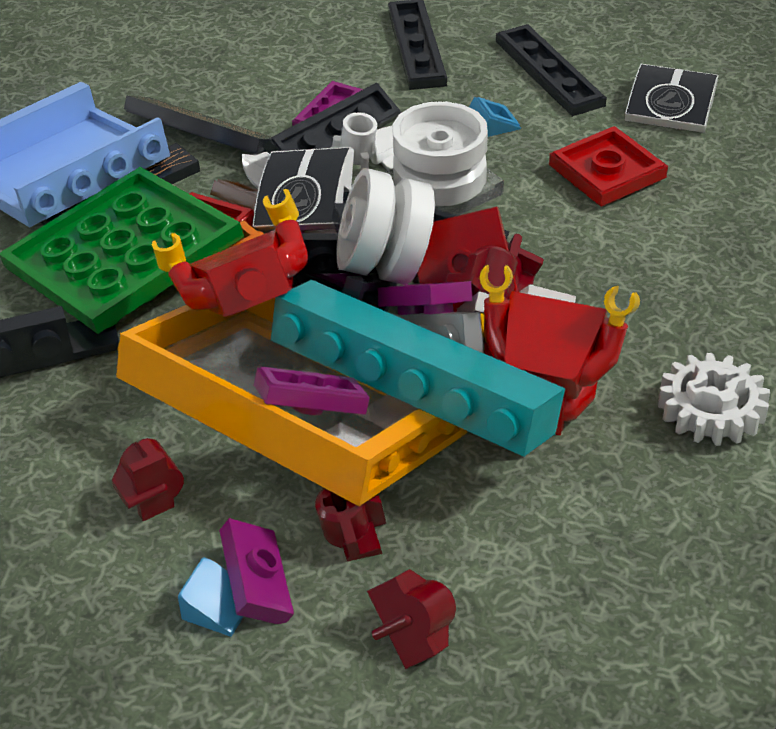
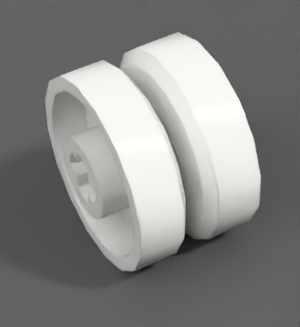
(443, 148)
(385, 226)

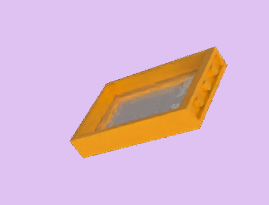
(209, 372)

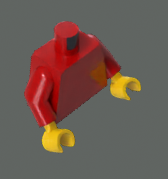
(244, 272)
(554, 337)

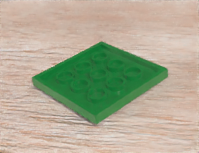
(101, 251)

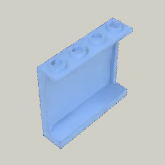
(67, 152)

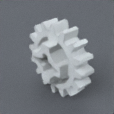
(713, 399)

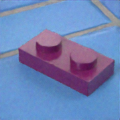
(425, 298)

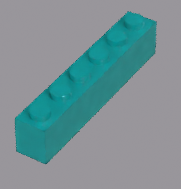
(418, 366)

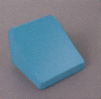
(497, 116)
(209, 599)

